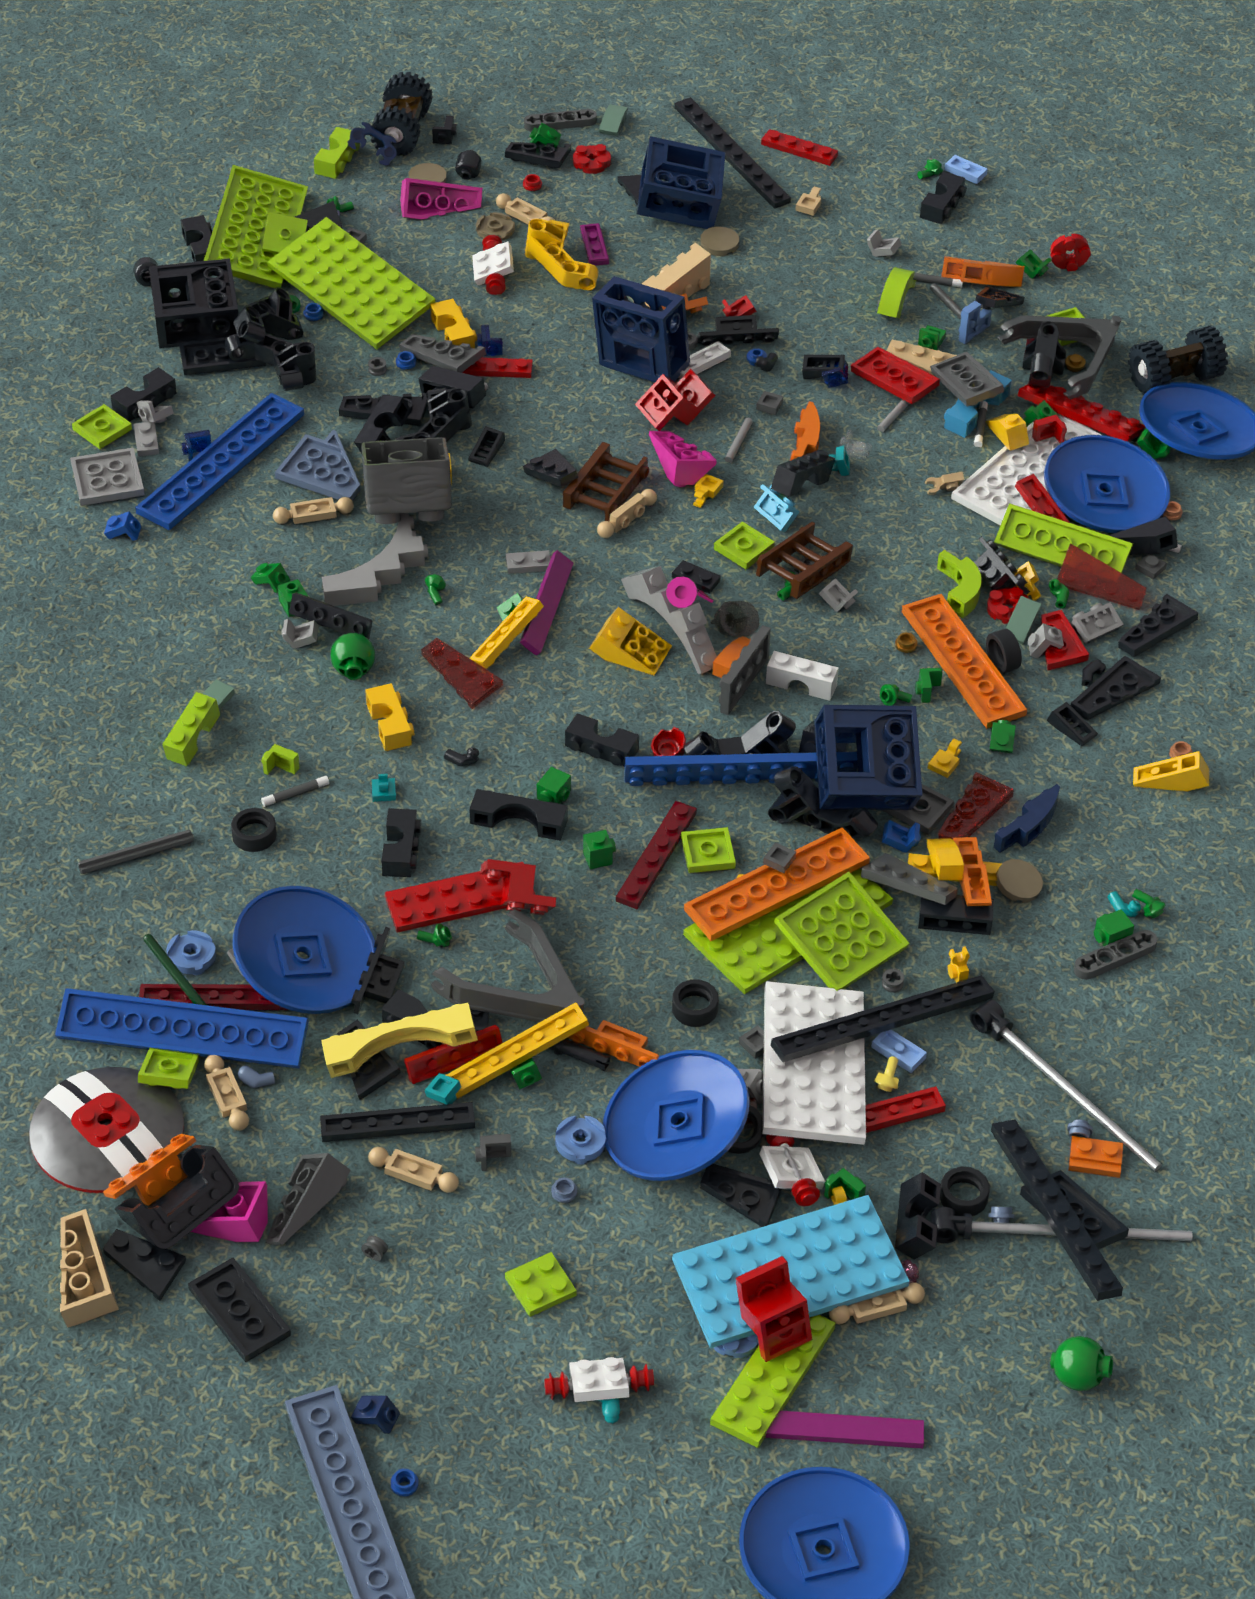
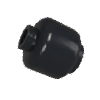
(468, 164)
(141, 270)

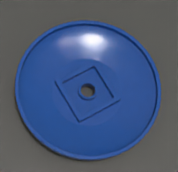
(1199, 420)
(1096, 462)
(309, 922)
(653, 1098)
(830, 1510)

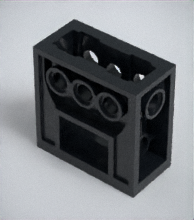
(194, 301)

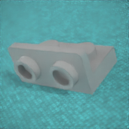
(1096, 622)

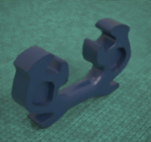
(358, 134)

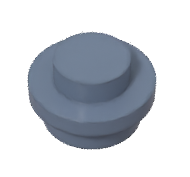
(1079, 1128)
(564, 1190)
(1001, 1214)

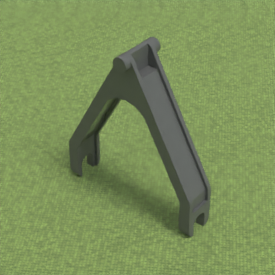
(1094, 333)
(511, 1002)

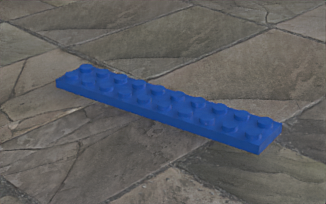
(219, 461)
(725, 767)
(182, 1028)

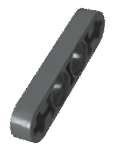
(587, 118)
(1113, 952)

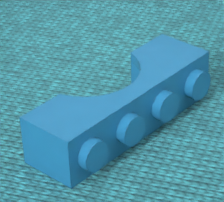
(963, 419)

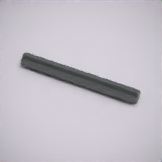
(135, 851)

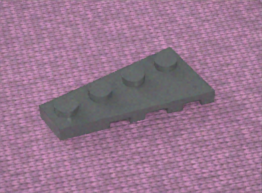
(442, 353)
(908, 878)

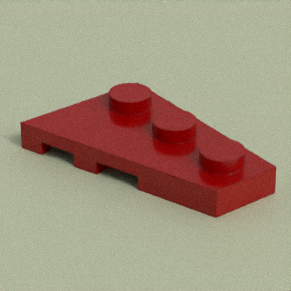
(1073, 649)

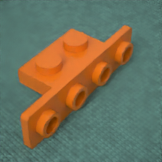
(616, 1042)
(156, 1174)

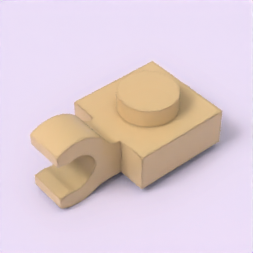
(809, 202)
(946, 481)

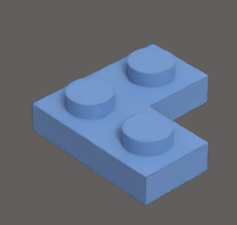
(973, 321)

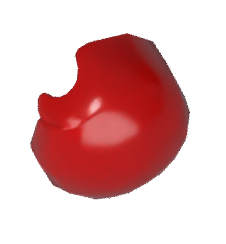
(669, 743)

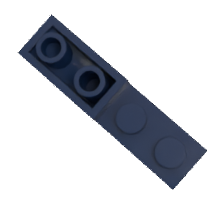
(1034, 819)

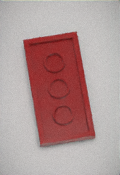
(895, 375)

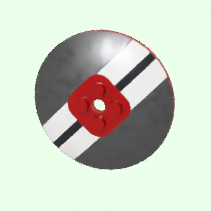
(89, 1154)

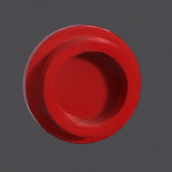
(532, 182)

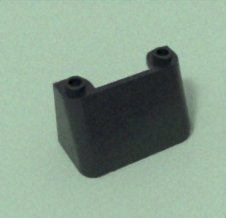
(186, 1205)

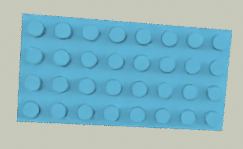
(831, 1256)

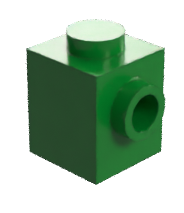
(285, 594)
(554, 786)
(598, 849)
(1113, 927)

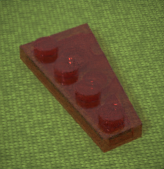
(1092, 577)
(465, 675)
(977, 805)

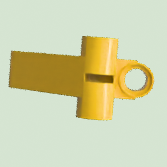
(546, 244)

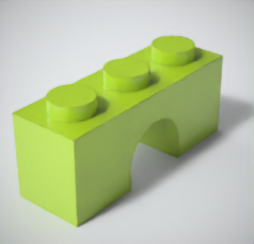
(333, 161)
(199, 714)

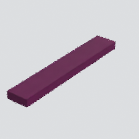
(549, 595)
(847, 1429)

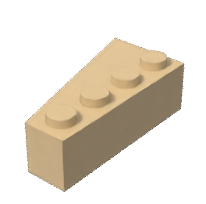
(685, 275)
(85, 1280)

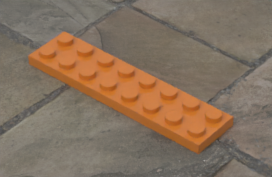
(964, 660)
(770, 889)

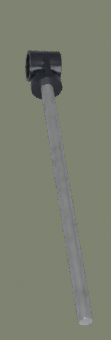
(991, 1017)
(951, 1225)

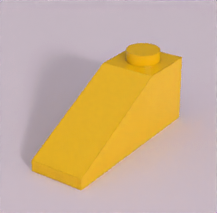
(1010, 430)
(1177, 773)

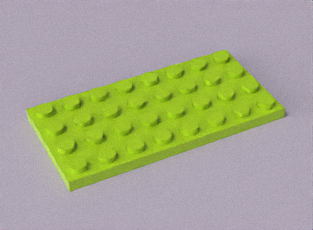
(243, 220)
(351, 283)
(760, 948)

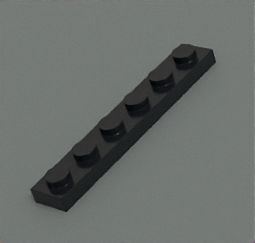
(397, 1121)

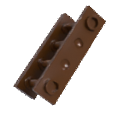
(594, 469)
(812, 574)

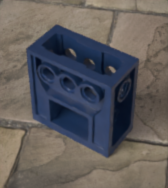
(692, 184)
(638, 337)
(885, 757)

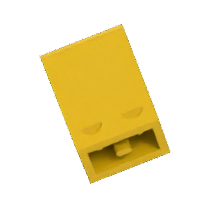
(630, 643)

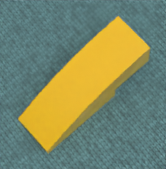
(945, 859)

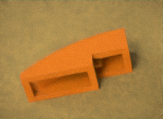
(732, 652)

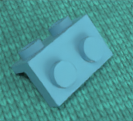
(776, 509)

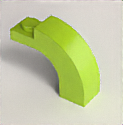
(895, 292)
(965, 572)

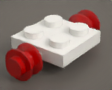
(493, 264)
(792, 1169)
(599, 1380)

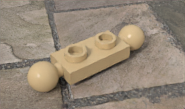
(520, 209)
(313, 510)
(626, 513)
(226, 1092)
(413, 1169)
(879, 1306)

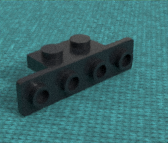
(737, 329)
(995, 569)
(329, 615)
(381, 976)

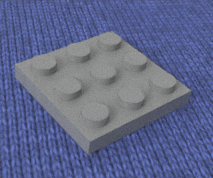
(107, 476)

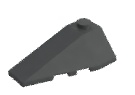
(313, 1185)

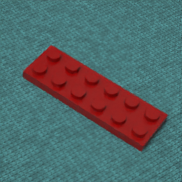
(1085, 412)
(444, 900)

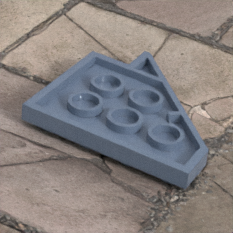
(320, 467)

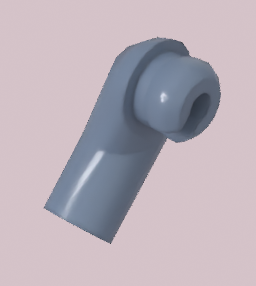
(254, 1079)

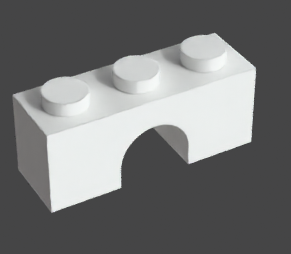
(817, 676)

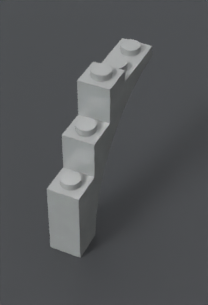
(365, 581)
(687, 622)

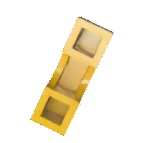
(449, 317)
(386, 703)

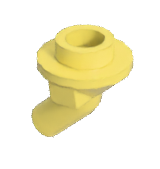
(886, 1080)

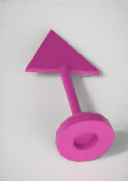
(683, 592)

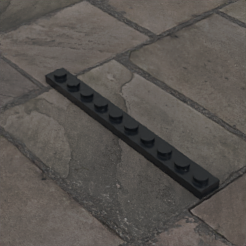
(734, 153)
(881, 1018)
(1057, 1210)

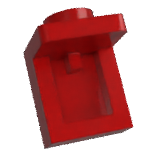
(739, 308)
(1048, 428)

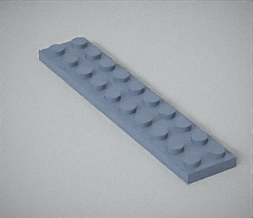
(348, 1496)

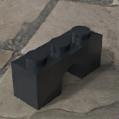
(946, 197)
(197, 235)
(157, 388)
(388, 413)
(584, 737)
(399, 858)
(917, 1198)

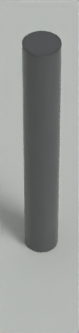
(946, 300)

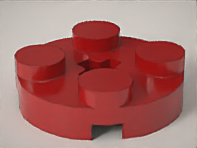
(584, 154)
(1070, 261)
(999, 598)

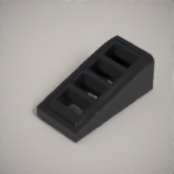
(810, 361)
(487, 434)
(1056, 720)

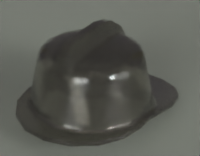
(736, 619)

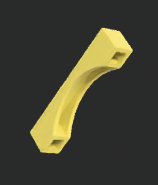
(349, 1051)

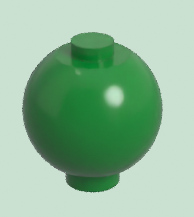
(352, 655)
(1081, 1363)

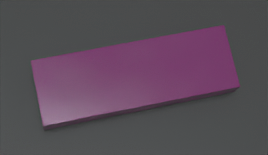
(594, 244)

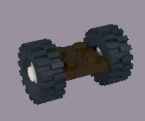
(405, 103)
(1202, 355)

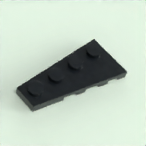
(363, 406)
(1160, 624)

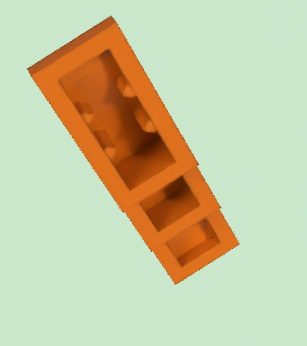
(975, 878)

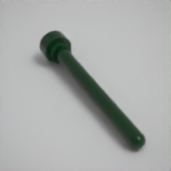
(173, 970)

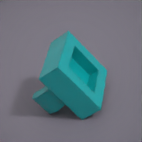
(842, 461)
(383, 788)
(443, 1089)

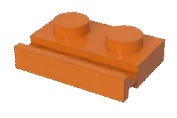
(1095, 1156)

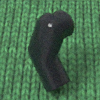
(767, 363)
(1093, 667)
(462, 759)

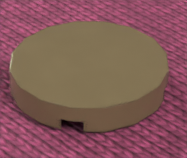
(428, 172)
(495, 224)
(719, 241)
(1019, 880)

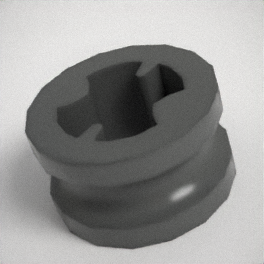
(377, 371)
(887, 977)
(374, 1248)

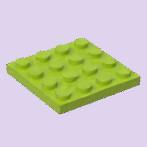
(841, 932)

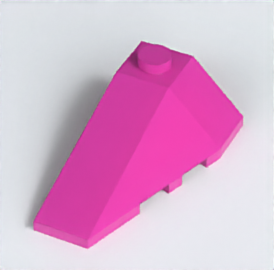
(430, 198)
(680, 460)
(241, 1217)

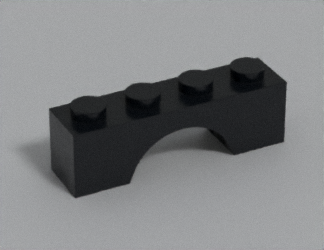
(792, 474)
(493, 807)

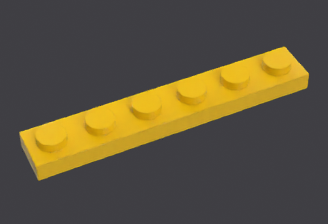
(519, 1049)

